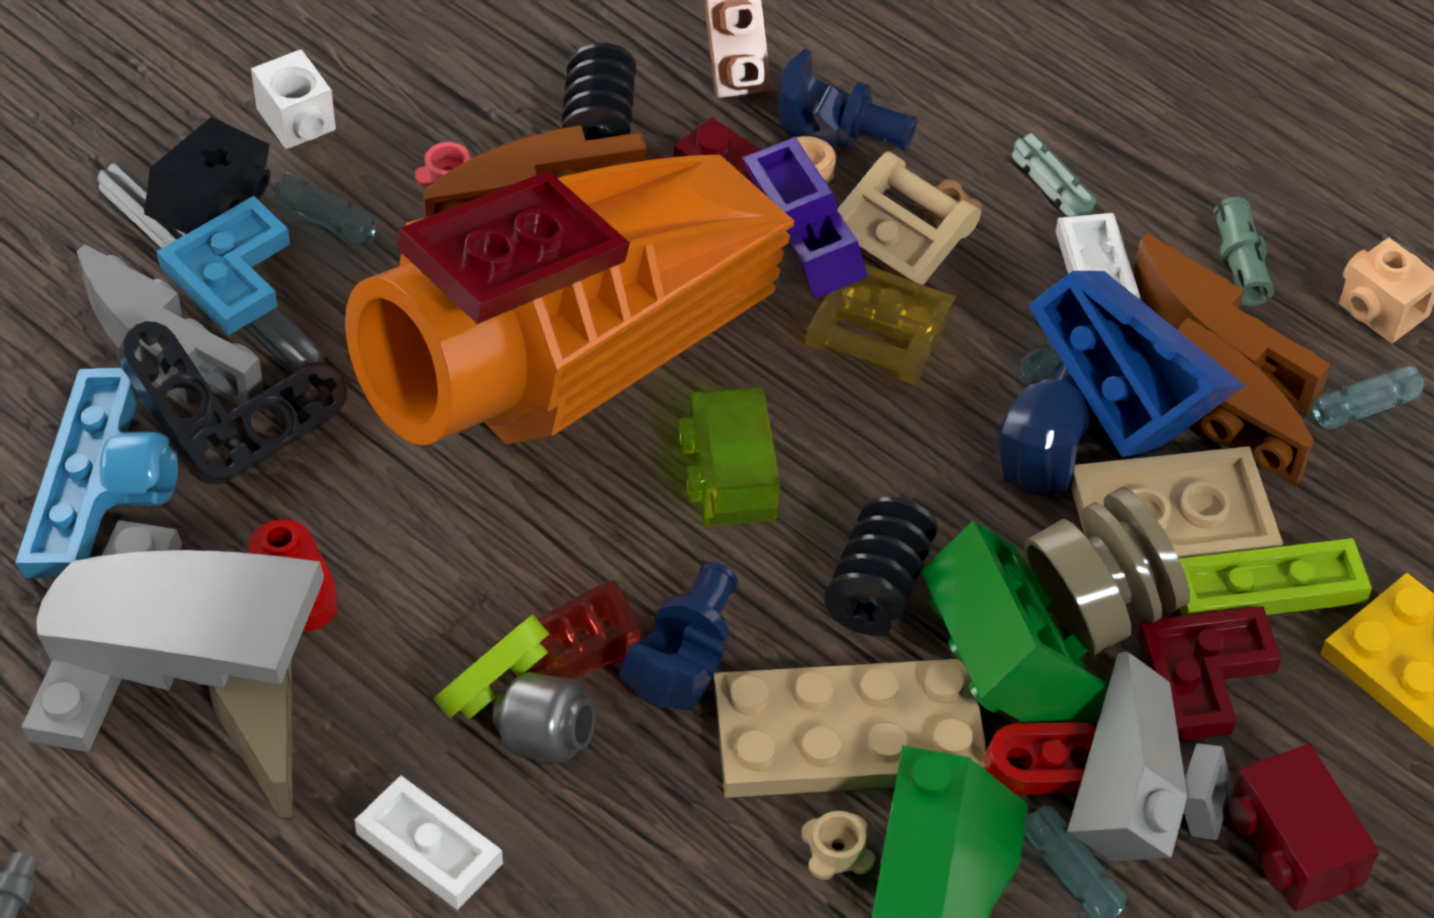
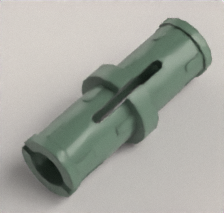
(1243, 250)

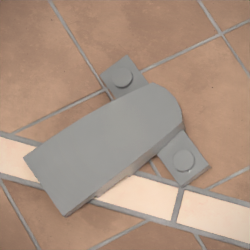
(158, 617)

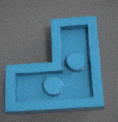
(217, 262)

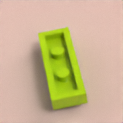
(1277, 578)

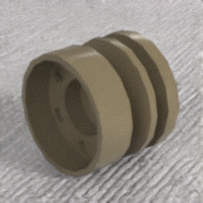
(1115, 567)

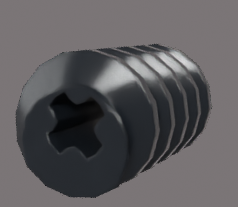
(599, 91)
(880, 565)

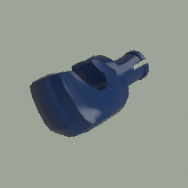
(831, 115)
(1043, 434)
(683, 653)

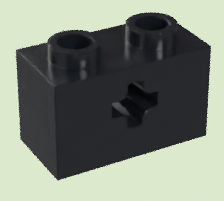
(206, 176)

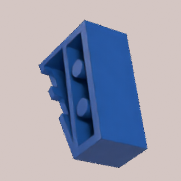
(1129, 361)

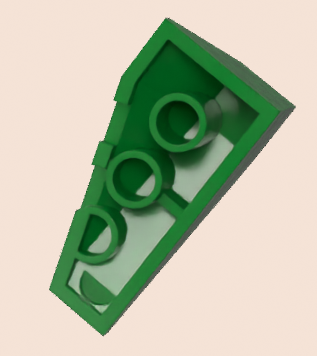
(948, 839)

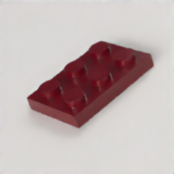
(512, 246)

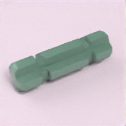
(1053, 176)

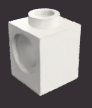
(293, 99)

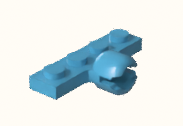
(92, 470)

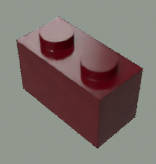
(1302, 827)

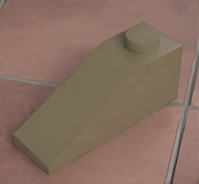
(260, 726)

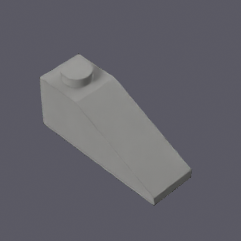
(1134, 771)

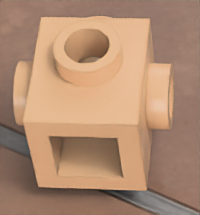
(1388, 289)

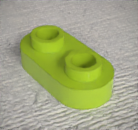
(472, 688)

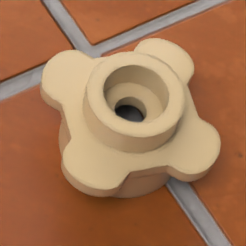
(842, 829)

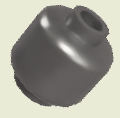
(544, 717)

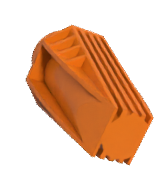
(694, 261)

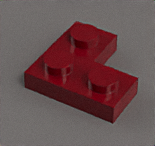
(1202, 652)

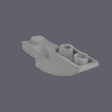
(127, 298)

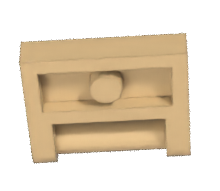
(896, 236)

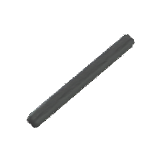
(271, 329)

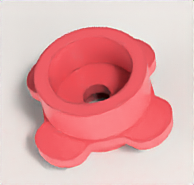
(439, 161)

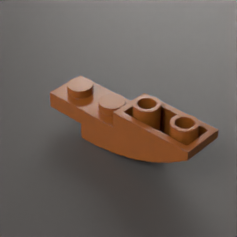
(558, 150)
(1183, 289)
(1255, 414)

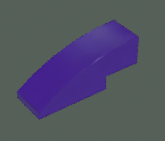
(820, 239)

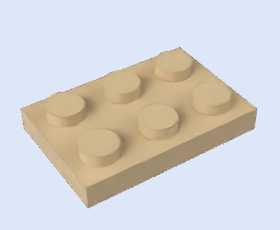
(1200, 498)

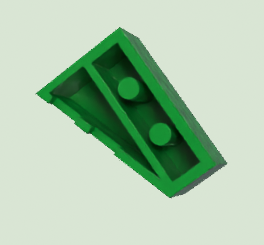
(1006, 635)

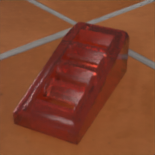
(587, 612)

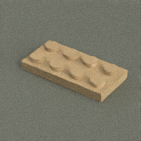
(840, 724)

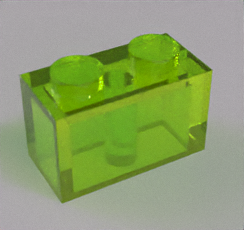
(732, 456)

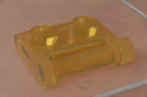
(887, 307)

